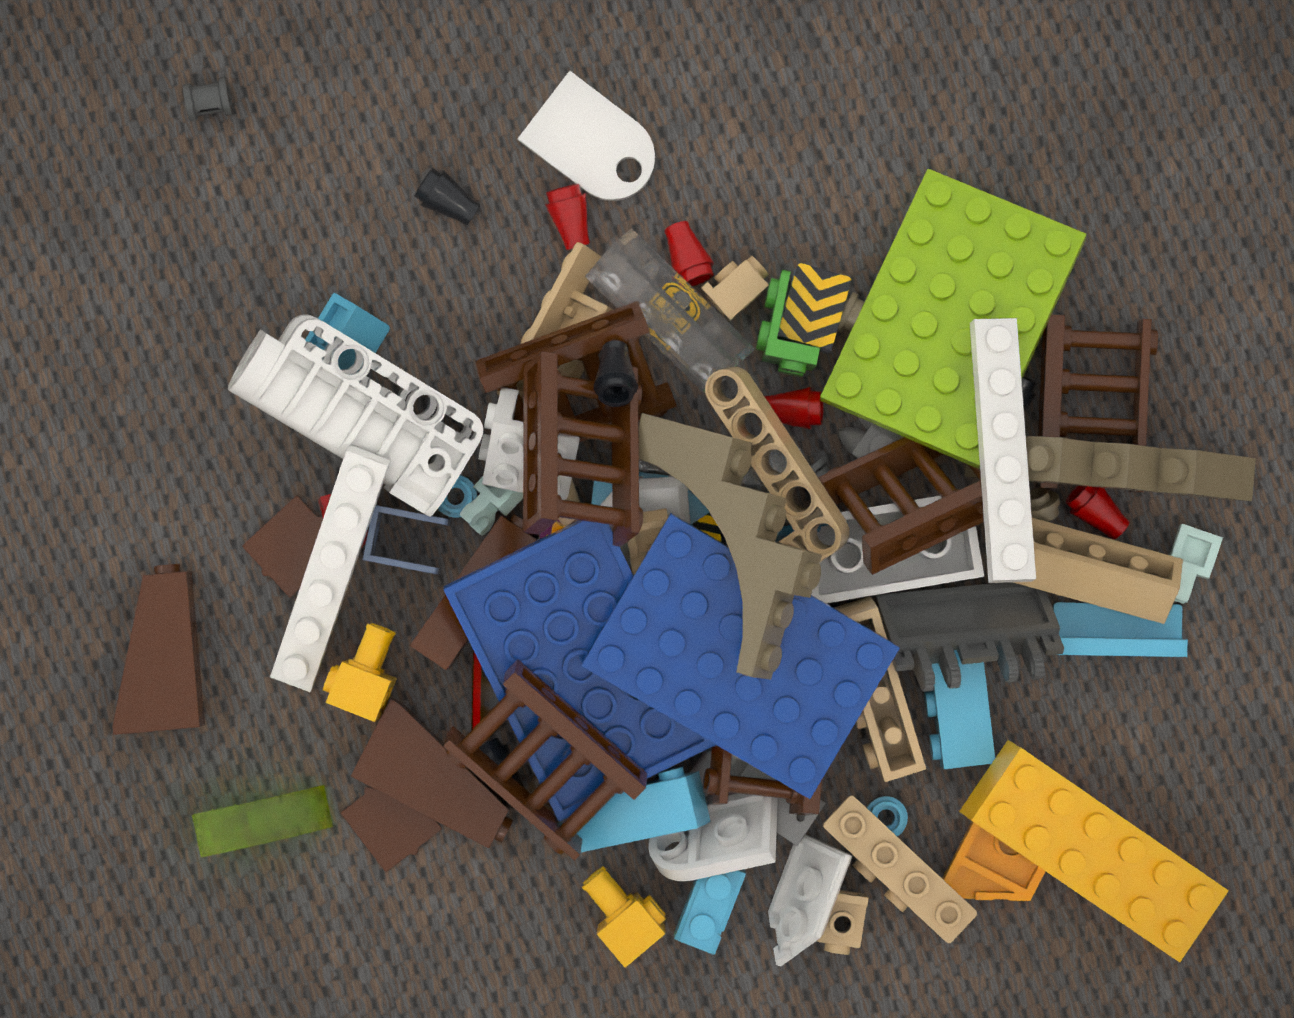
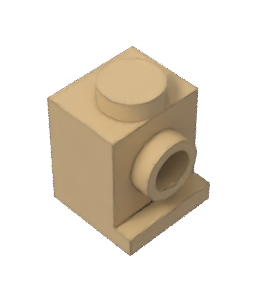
(736, 287)
(854, 907)

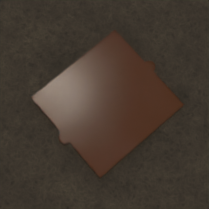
(286, 545)
(388, 827)

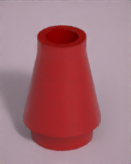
(569, 213)
(688, 254)
(798, 407)
(1098, 510)

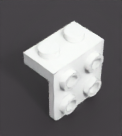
(505, 447)

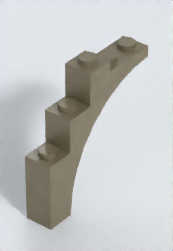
(1138, 468)
(750, 520)

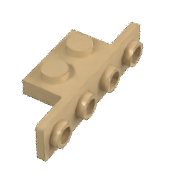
(567, 304)
(900, 869)

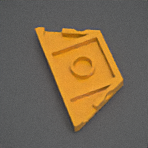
(991, 869)

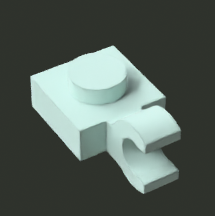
(482, 510)
(1198, 554)

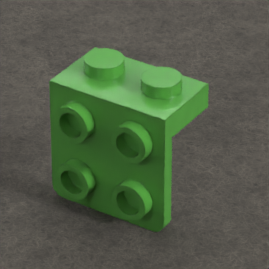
(790, 356)

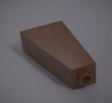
(442, 634)
(162, 661)
(413, 768)

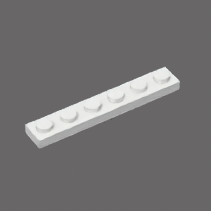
(1002, 450)
(330, 567)

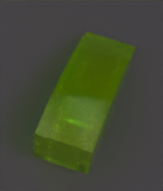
(262, 820)

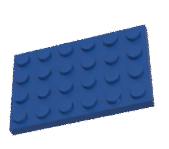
(547, 613)
(679, 651)

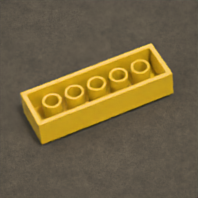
(1093, 850)

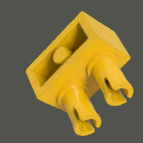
(360, 682)
(630, 920)

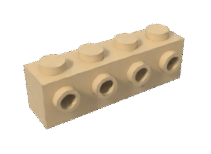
(1090, 578)
(886, 715)

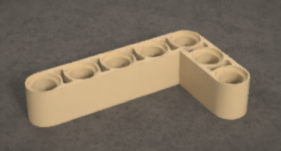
(797, 472)

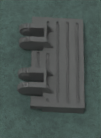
(975, 620)

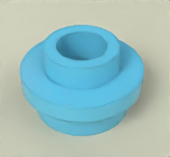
(470, 494)
(898, 809)

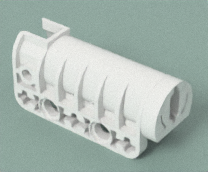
(347, 408)

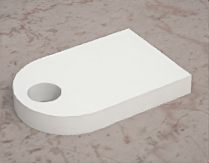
(588, 138)
(734, 840)

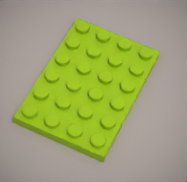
(949, 264)

